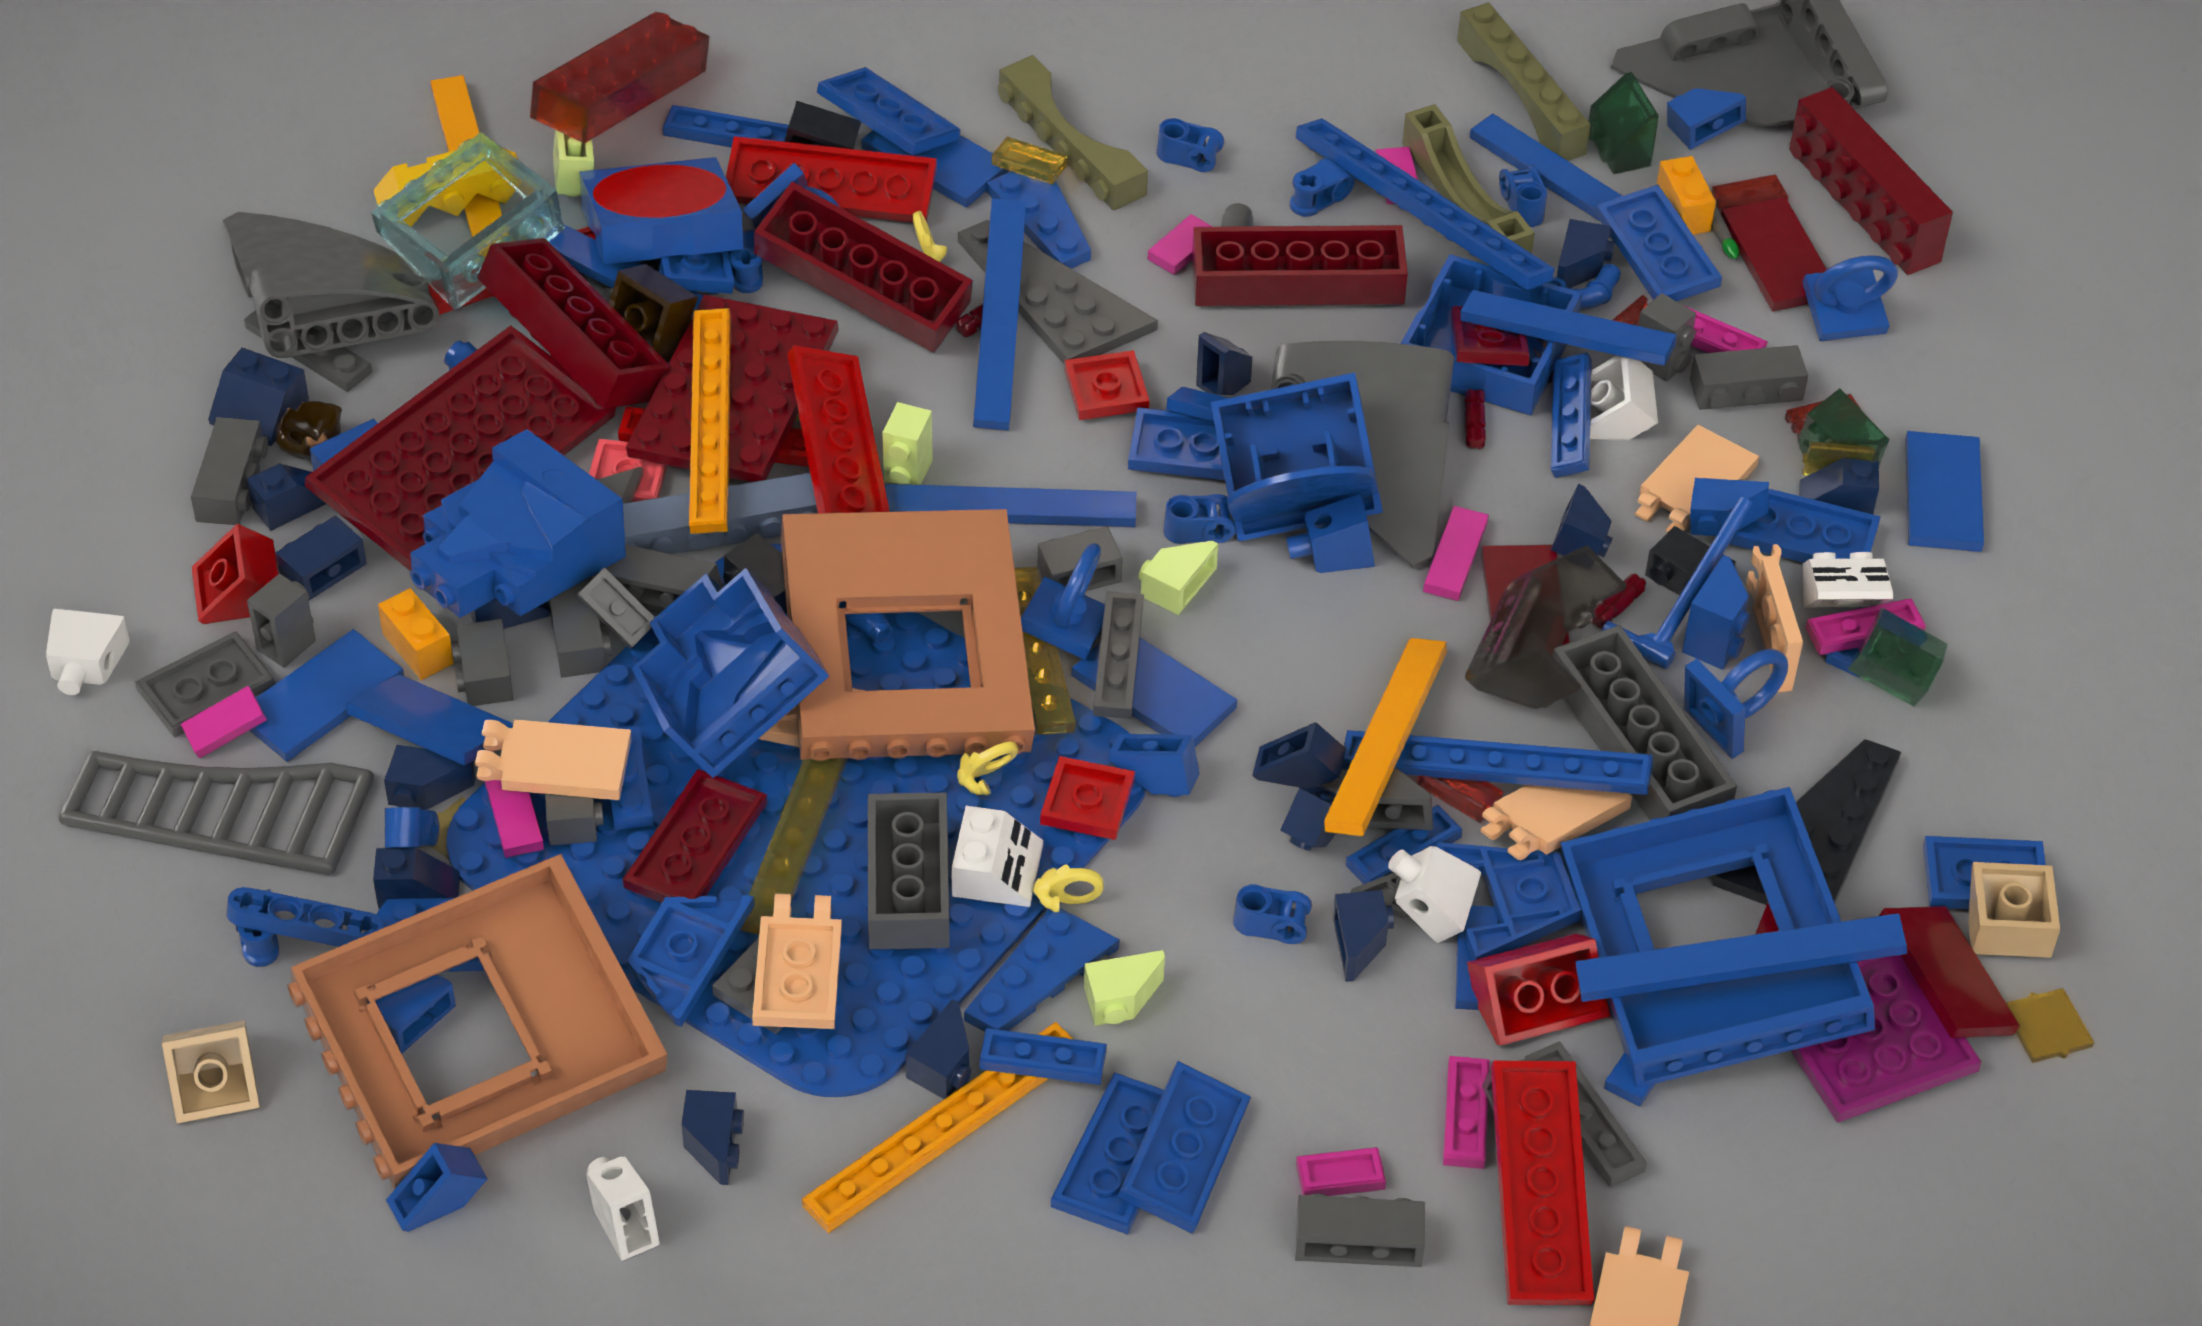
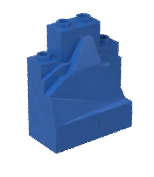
(519, 532)
(725, 668)

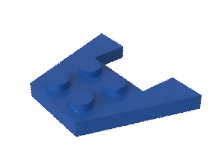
(1528, 895)

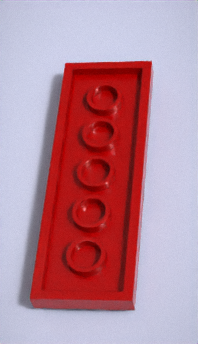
(858, 180)
(837, 431)
(1542, 1183)

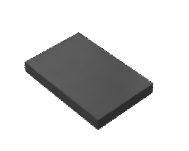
(203, 680)

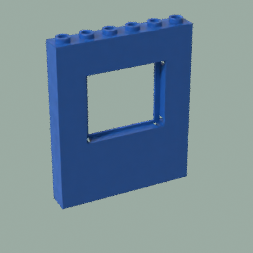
(1731, 1020)

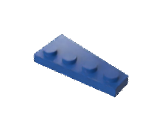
(1047, 217)
(1039, 969)

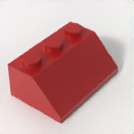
(1534, 989)

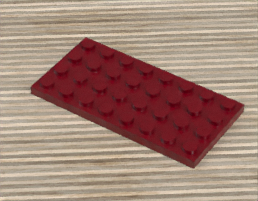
(447, 439)

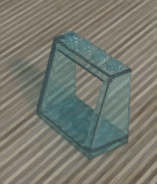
(456, 274)

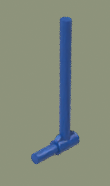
(1657, 646)

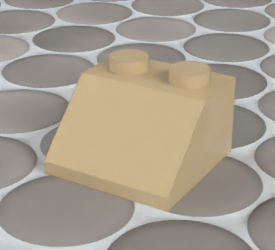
(2013, 910)
(210, 1071)

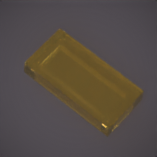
(1029, 160)

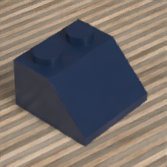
(258, 390)

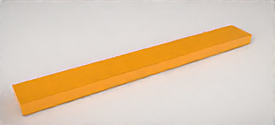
(458, 126)
(710, 421)
(1385, 737)
(919, 1143)

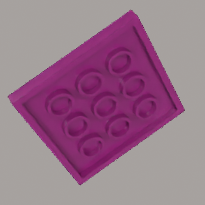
(1895, 1060)

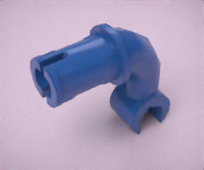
(1598, 290)

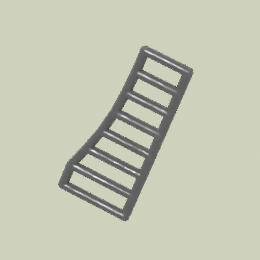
(203, 777)

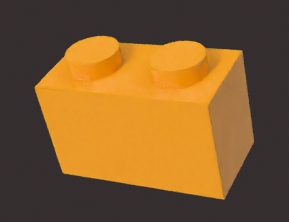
(1687, 192)
(415, 634)

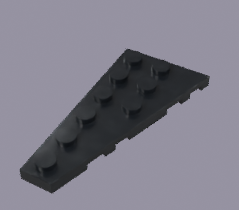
(1835, 817)

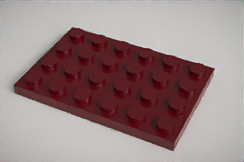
(760, 390)

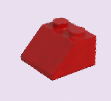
(232, 574)

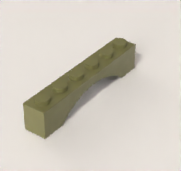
(1554, 116)
(1440, 158)
(1107, 170)

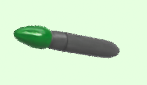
(1724, 236)

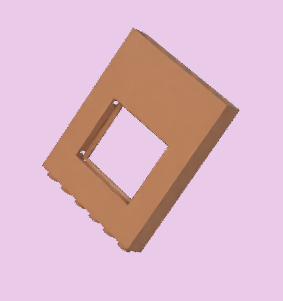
(908, 566)
(553, 981)

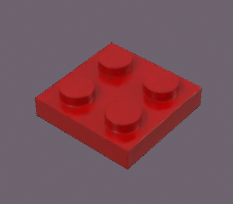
(1106, 385)
(1087, 798)

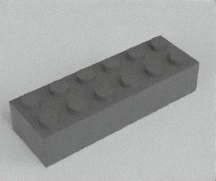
(1633, 712)

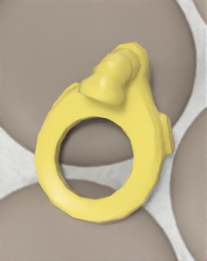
(925, 239)
(981, 764)
(1052, 884)

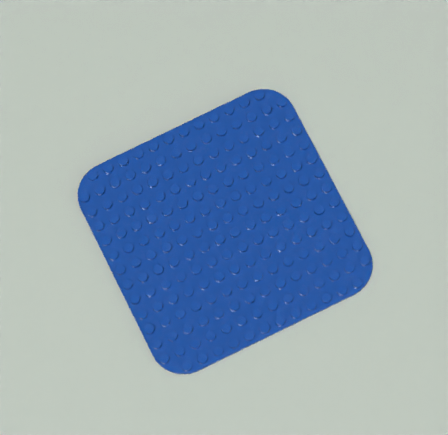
(881, 993)

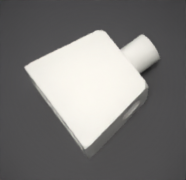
(84, 647)
(1435, 890)
(618, 1186)

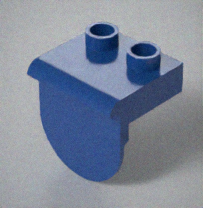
(1294, 454)

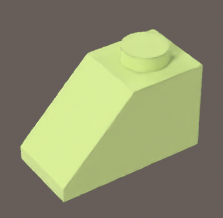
(1178, 574)
(1122, 985)

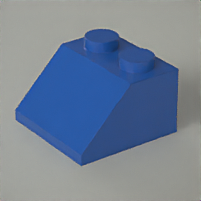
(1718, 617)

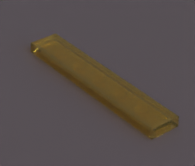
(1046, 678)
(794, 836)

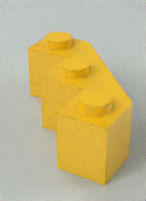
(454, 198)

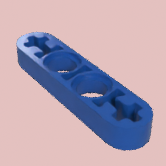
(305, 913)

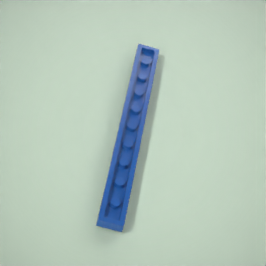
(1426, 204)

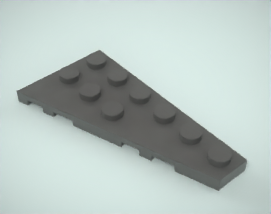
(1062, 305)

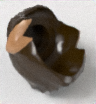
(308, 427)

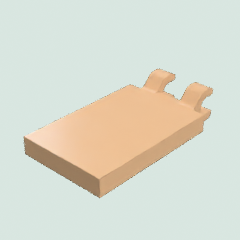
(1697, 456)
(1774, 611)
(555, 758)
(1550, 815)
(797, 967)
(1639, 1287)

